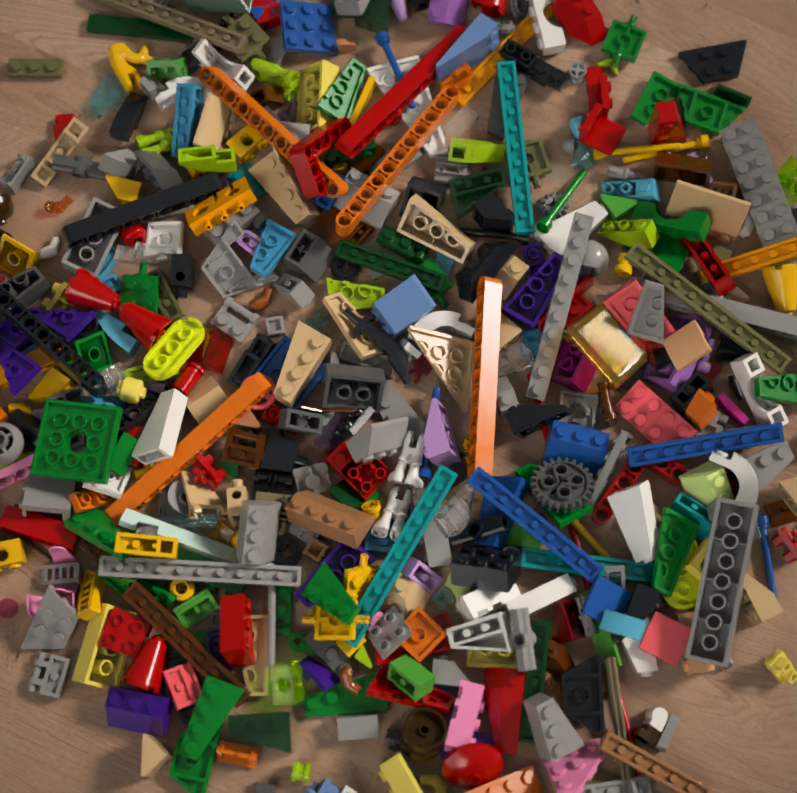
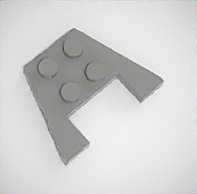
(227, 270)

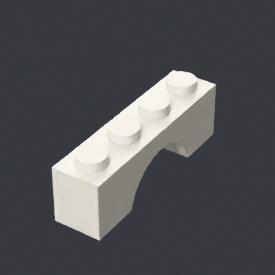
(550, 38)
(746, 370)

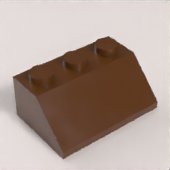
(682, 167)

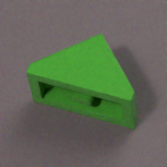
(617, 206)

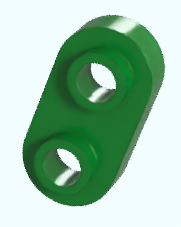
(301, 648)

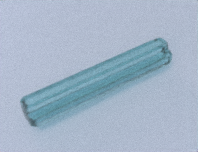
(184, 521)

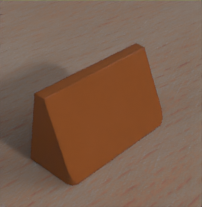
(779, 514)

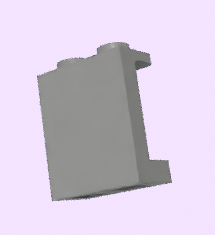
(47, 495)

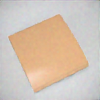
(686, 345)

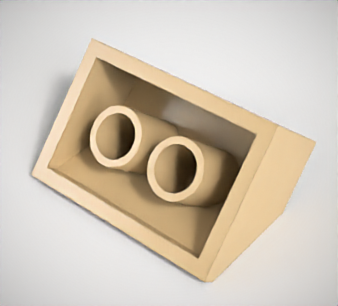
(214, 123)

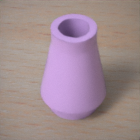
(400, 9)

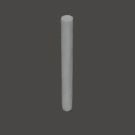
(271, 624)

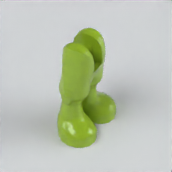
(273, 74)
(163, 136)

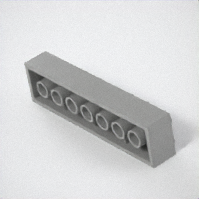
(759, 183)
(722, 582)

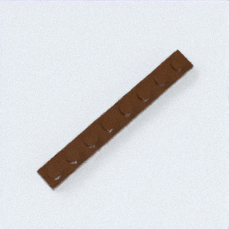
(180, 637)

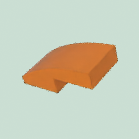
(88, 500)

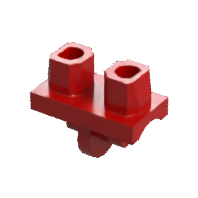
(205, 472)
(784, 536)

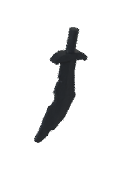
(385, 343)

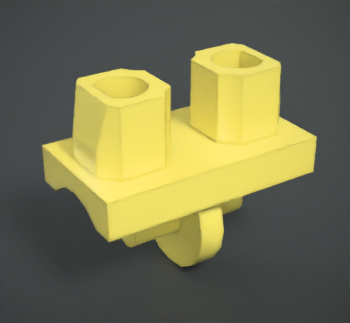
(59, 298)
(781, 667)

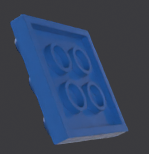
(307, 28)
(273, 365)

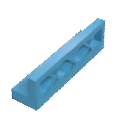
(186, 116)

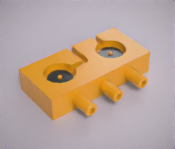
(213, 211)

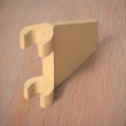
(201, 497)

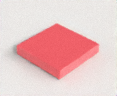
(665, 638)

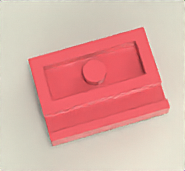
(182, 685)

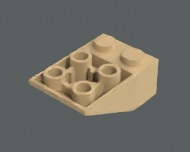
(758, 602)

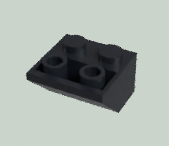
(492, 215)

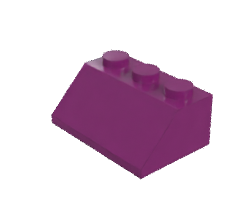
(572, 368)

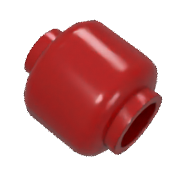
(133, 234)

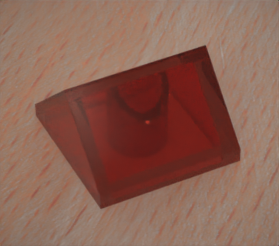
(213, 351)

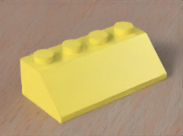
(313, 85)
(95, 663)
(398, 776)

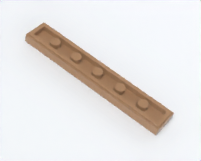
(650, 765)

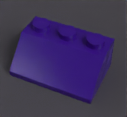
(138, 711)

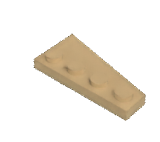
(361, 345)
(258, 675)

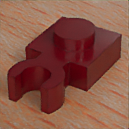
(422, 366)

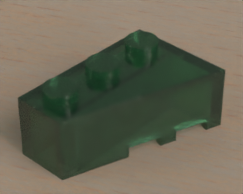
(472, 187)
(265, 729)

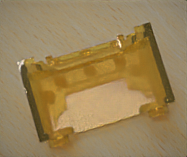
(606, 345)

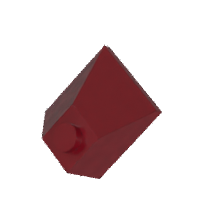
(566, 623)

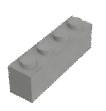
(435, 543)

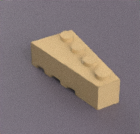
(281, 183)
(433, 230)
(301, 362)

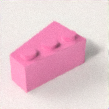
(464, 715)

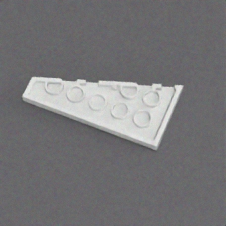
(386, 80)

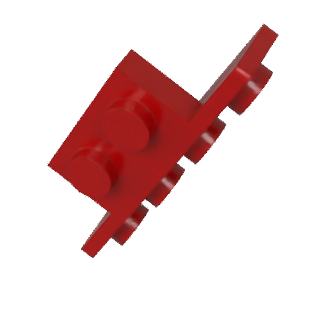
(598, 89)
(578, 306)

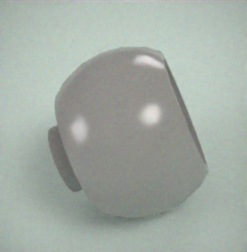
(594, 260)
(17, 446)

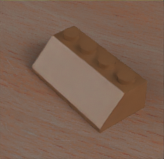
(329, 518)

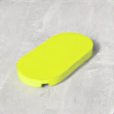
(173, 348)
(686, 588)

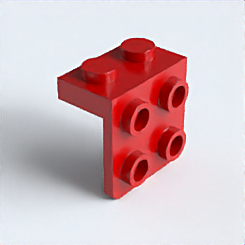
(600, 132)
(125, 632)

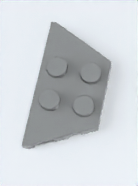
(51, 623)

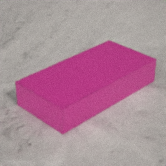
(731, 410)

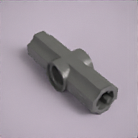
(78, 167)

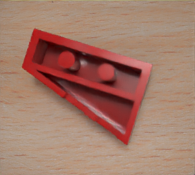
(666, 124)
(236, 630)

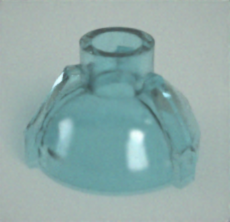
(582, 158)

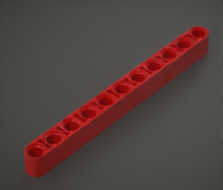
(396, 99)

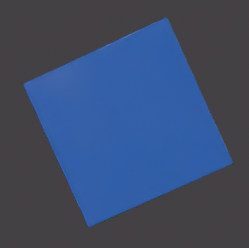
(604, 596)

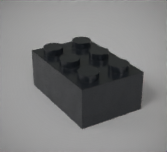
(486, 568)

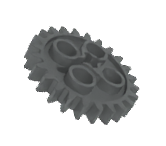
(562, 485)

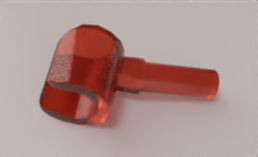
(650, 347)

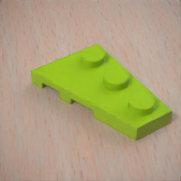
(360, 296)

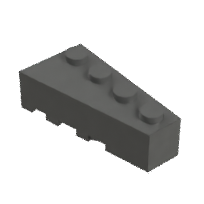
(26, 287)

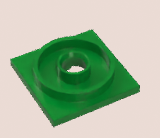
(64, 421)

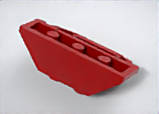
(580, 20)

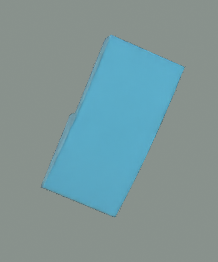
(622, 625)

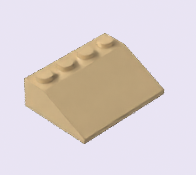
(724, 210)

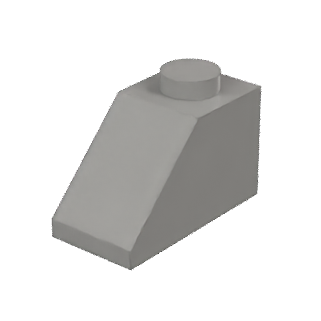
(294, 290)
(505, 396)
(447, 672)

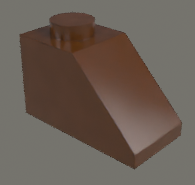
(268, 95)
(558, 659)

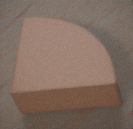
(345, 46)

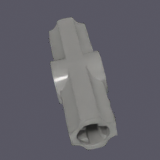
(522, 630)

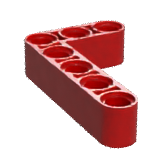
(305, 153)
(631, 477)

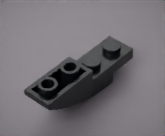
(530, 64)

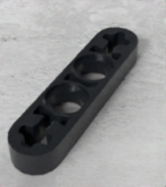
(143, 410)

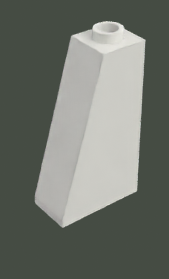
(557, 237)
(162, 428)
(636, 519)
(544, 595)
(640, 661)

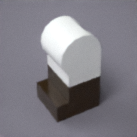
(651, 727)

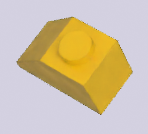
(125, 189)
(50, 385)

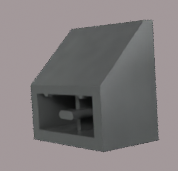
(157, 169)
(309, 256)

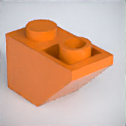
(701, 409)

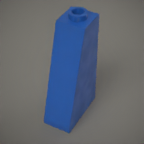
(518, 487)

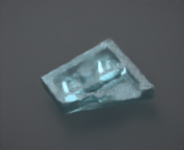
(107, 96)

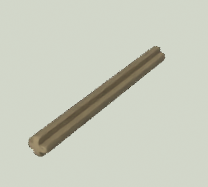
(617, 708)

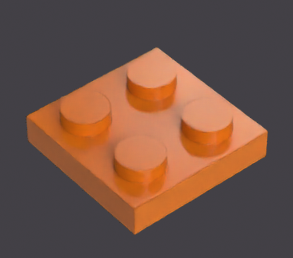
(425, 635)

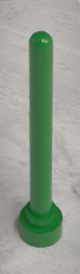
(545, 223)

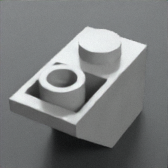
(119, 163)

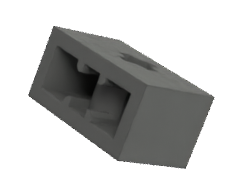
(300, 421)

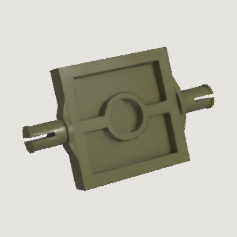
(256, 36)
(536, 161)

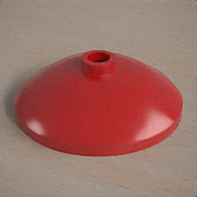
(472, 765)

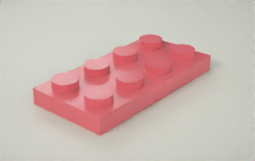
(622, 306)
(652, 415)

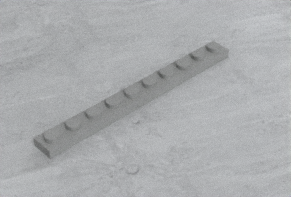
(559, 306)
(200, 571)

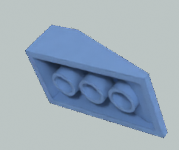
(471, 46)

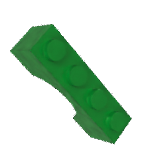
(691, 226)

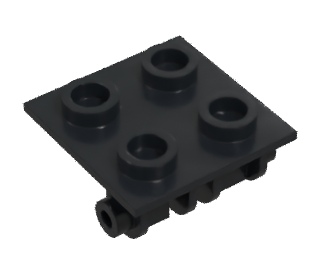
(272, 482)

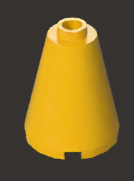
(782, 286)

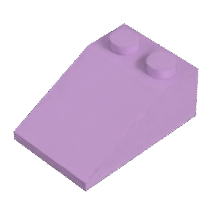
(439, 437)

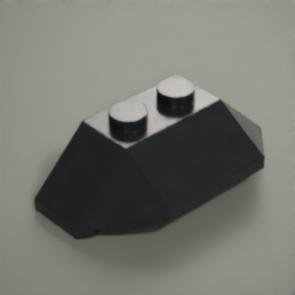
(484, 261)

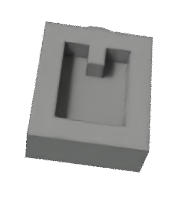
(151, 87)

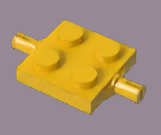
(358, 579)
(331, 629)

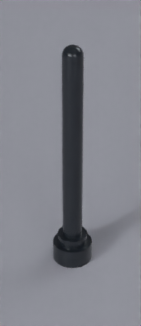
(523, 239)

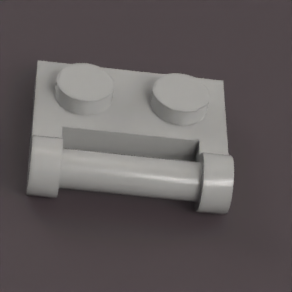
(230, 324)

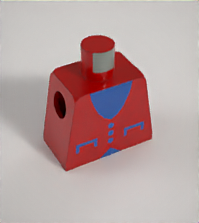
(265, 13)

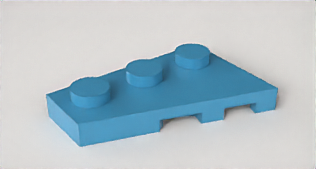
(272, 248)

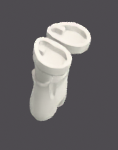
(411, 456)
(394, 510)

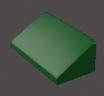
(123, 454)

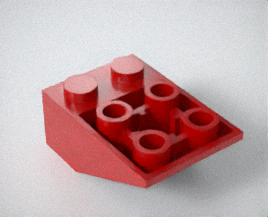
(356, 474)

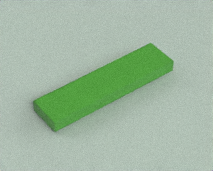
(604, 643)

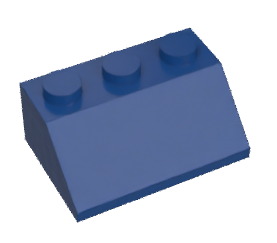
(576, 443)

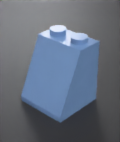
(403, 307)

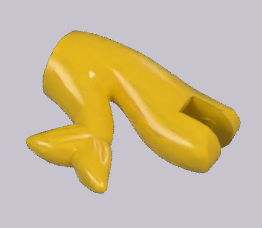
(119, 55)

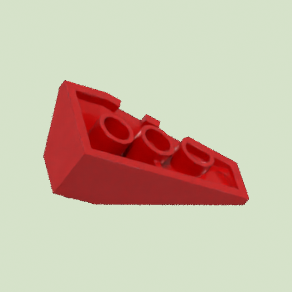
(504, 704)

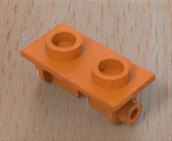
(459, 77)
(237, 754)

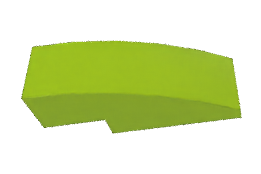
(208, 159)

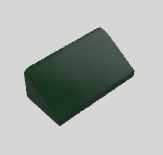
(732, 95)
(346, 495)

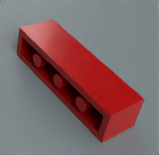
(710, 266)
(38, 528)

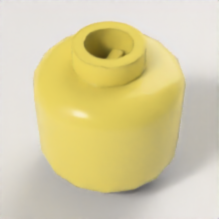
(131, 390)

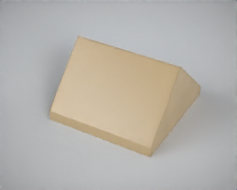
(205, 399)
(153, 756)

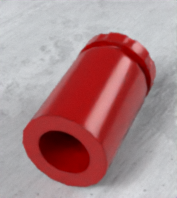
(188, 378)

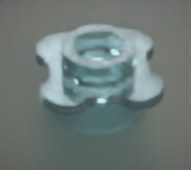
(447, 598)

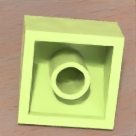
(706, 483)

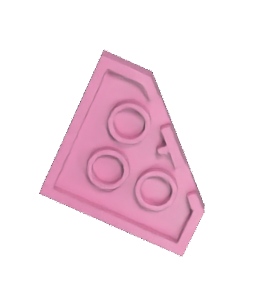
(576, 768)

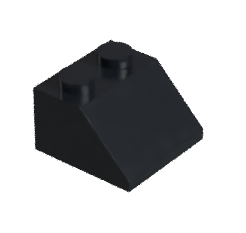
(429, 191)

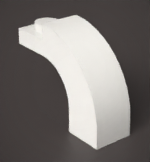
(210, 57)
(168, 97)
(444, 321)
(743, 470)

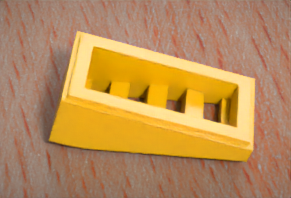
(89, 604)

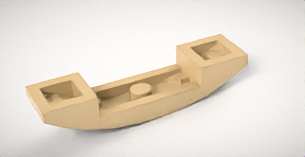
(63, 146)

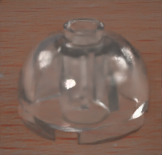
(112, 376)

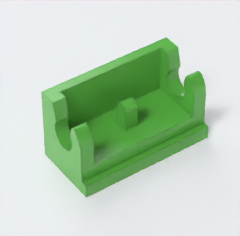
(167, 67)
(196, 609)

